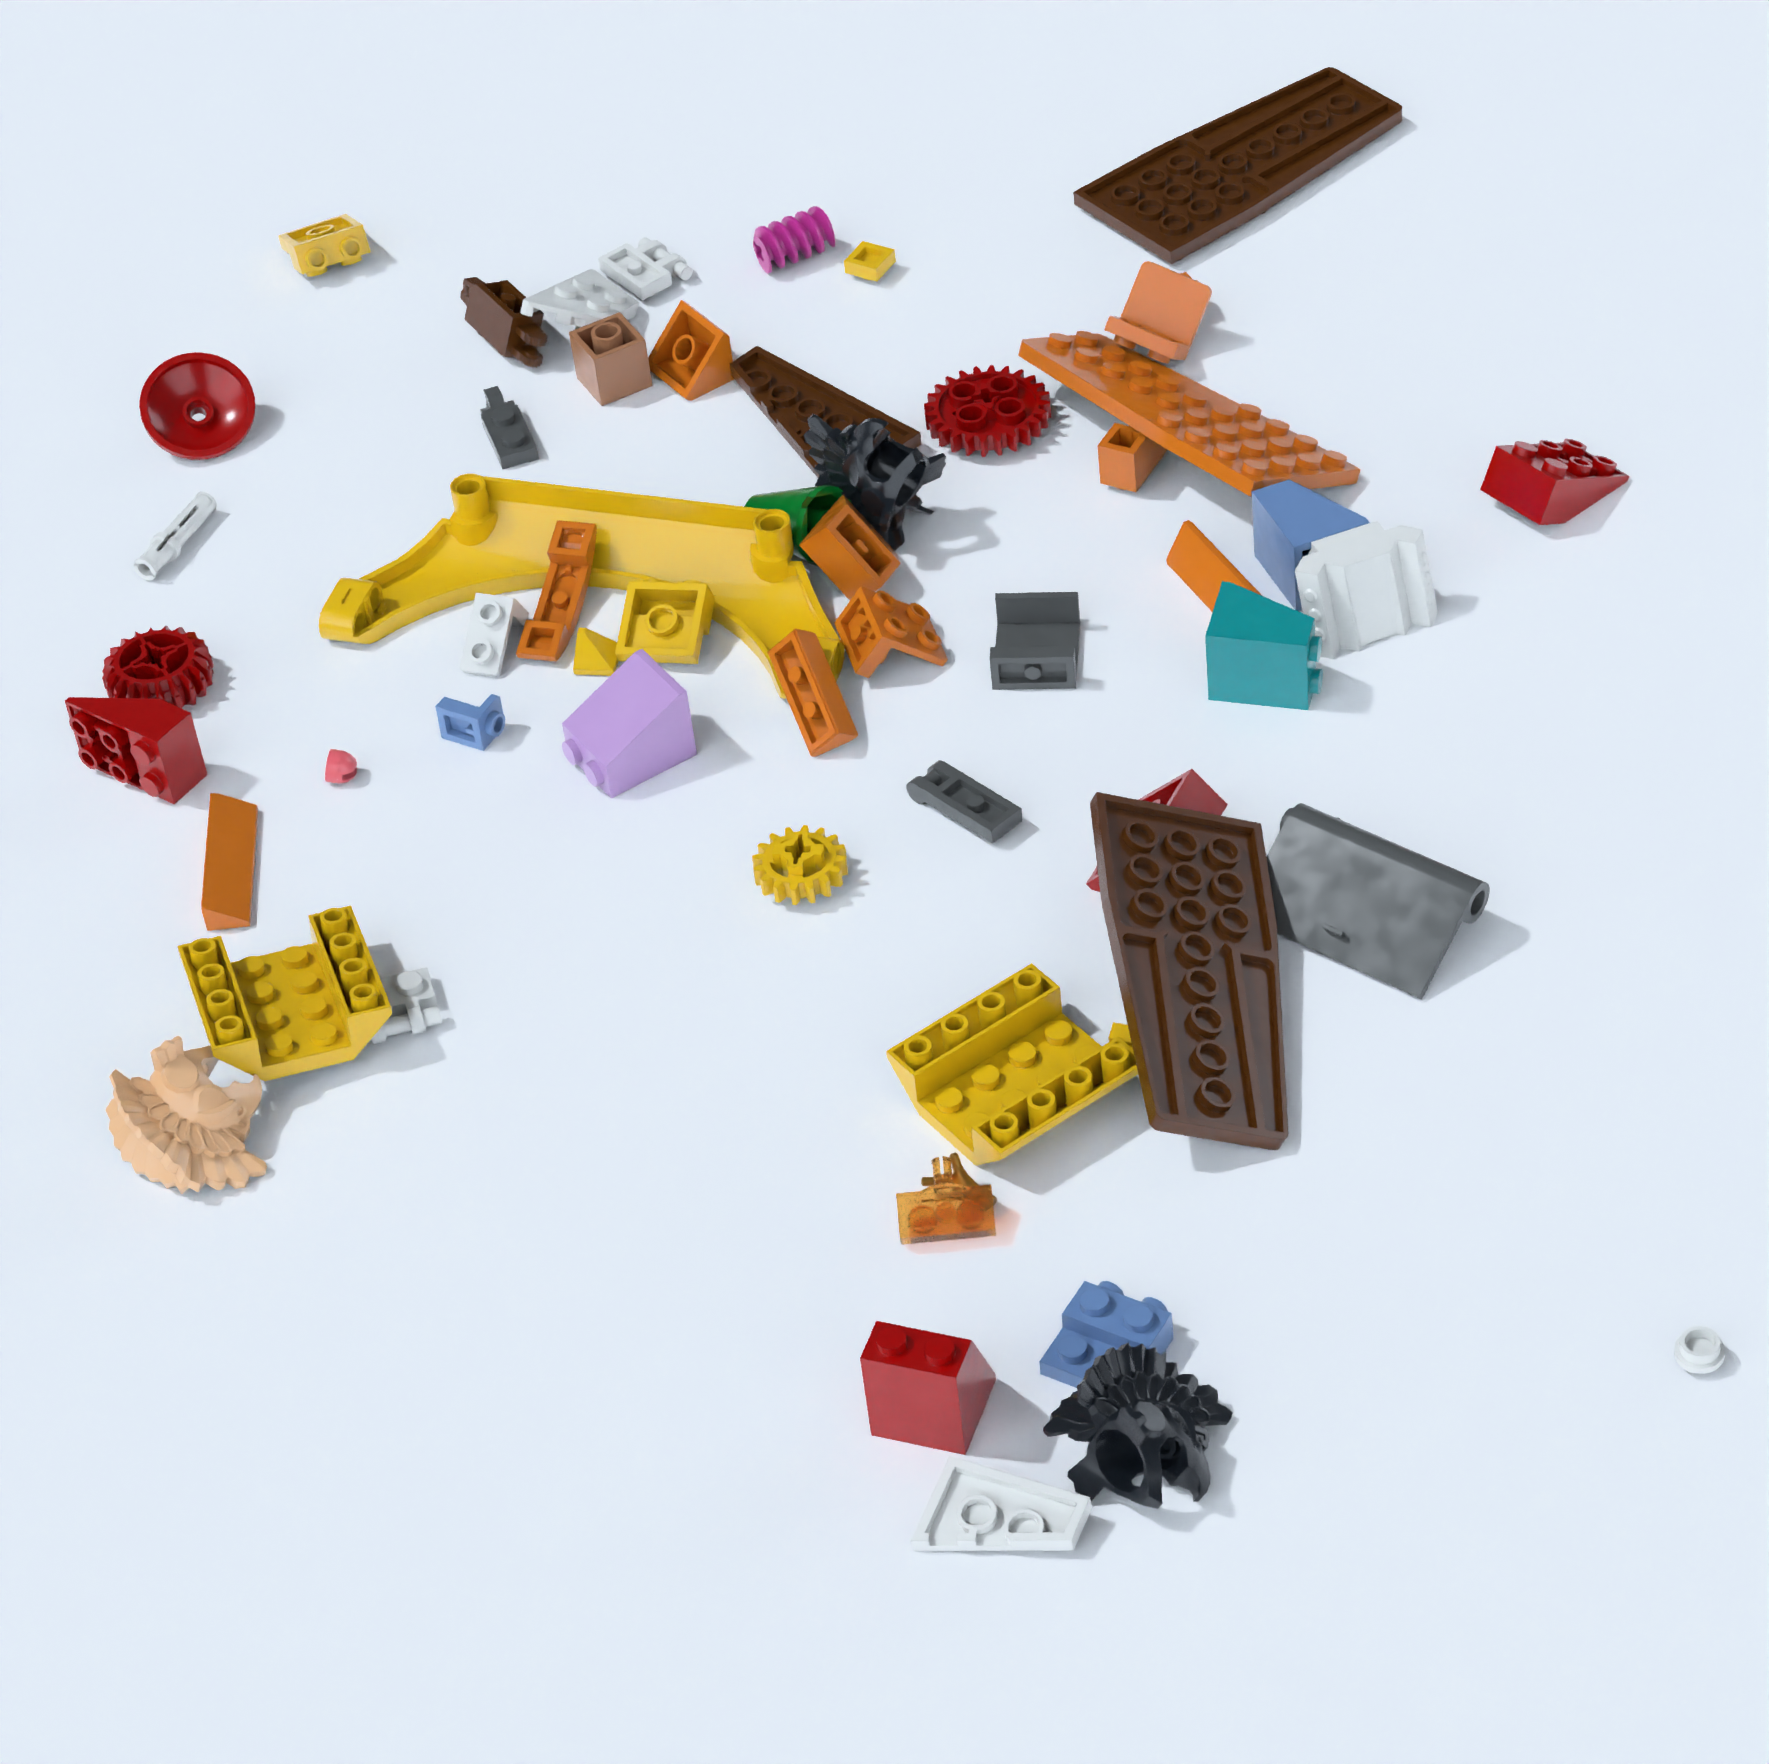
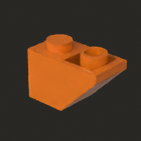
(1127, 457)

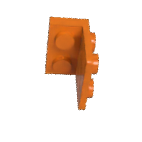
(878, 622)

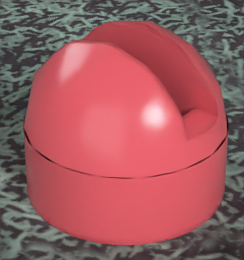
(340, 766)

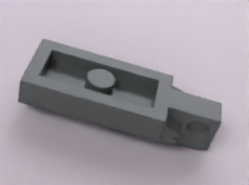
(507, 430)

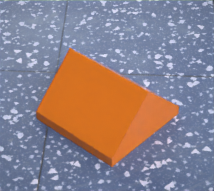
(692, 354)

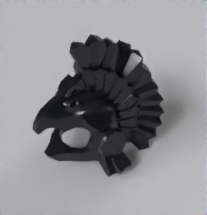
(873, 472)
(1139, 1423)

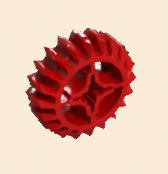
(159, 666)

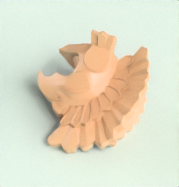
(182, 1124)

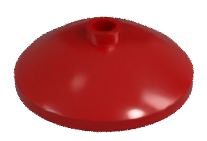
(193, 386)

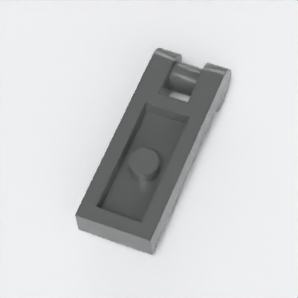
(965, 801)

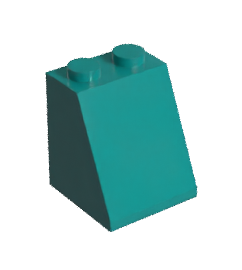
(1261, 651)

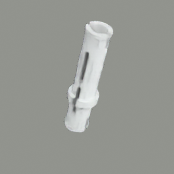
(167, 545)

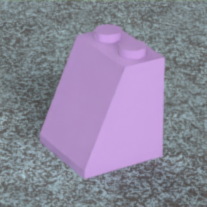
(630, 727)

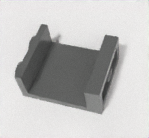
(1036, 641)

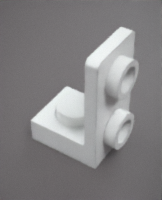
(489, 633)

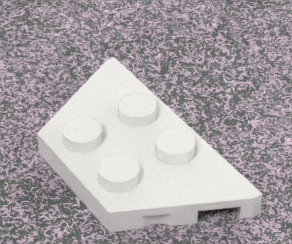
(582, 300)

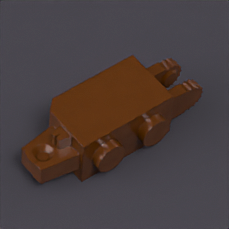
(496, 316)

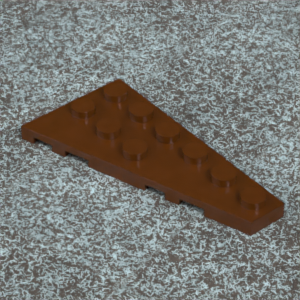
(792, 395)

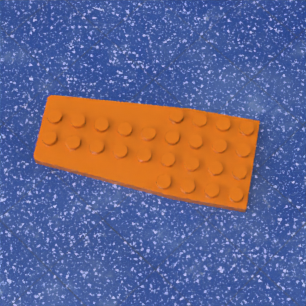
(1186, 416)

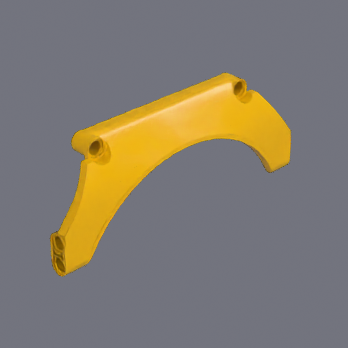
(502, 542)

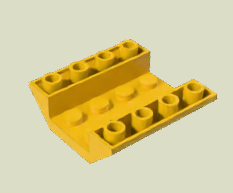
(290, 1005)
(1006, 1067)

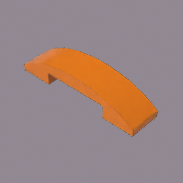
(562, 593)

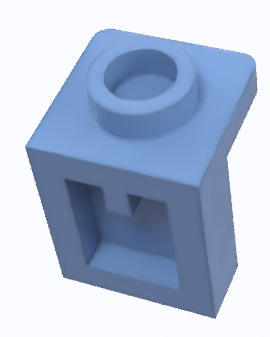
(469, 723)

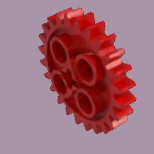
(987, 410)

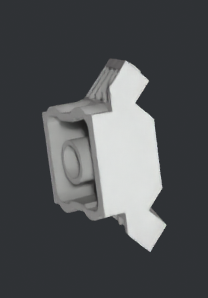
(1366, 585)

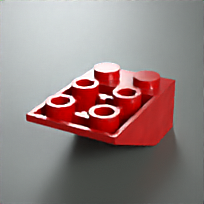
(1550, 479)
(139, 743)

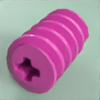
(791, 236)

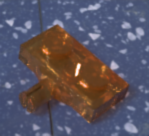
(945, 1210)

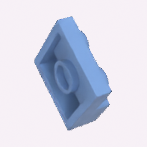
(1100, 1320)

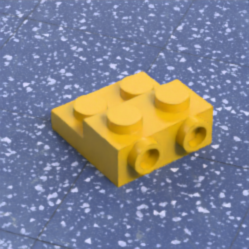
(325, 244)
(665, 620)

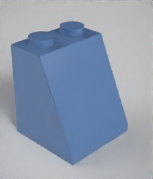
(1285, 525)

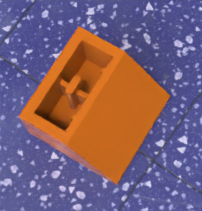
(850, 550)

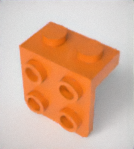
(1161, 313)

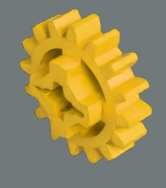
(800, 865)

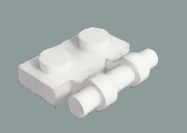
(644, 268)
(411, 1002)

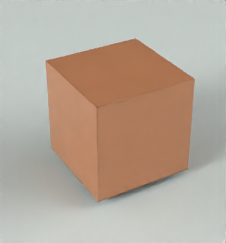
(610, 359)

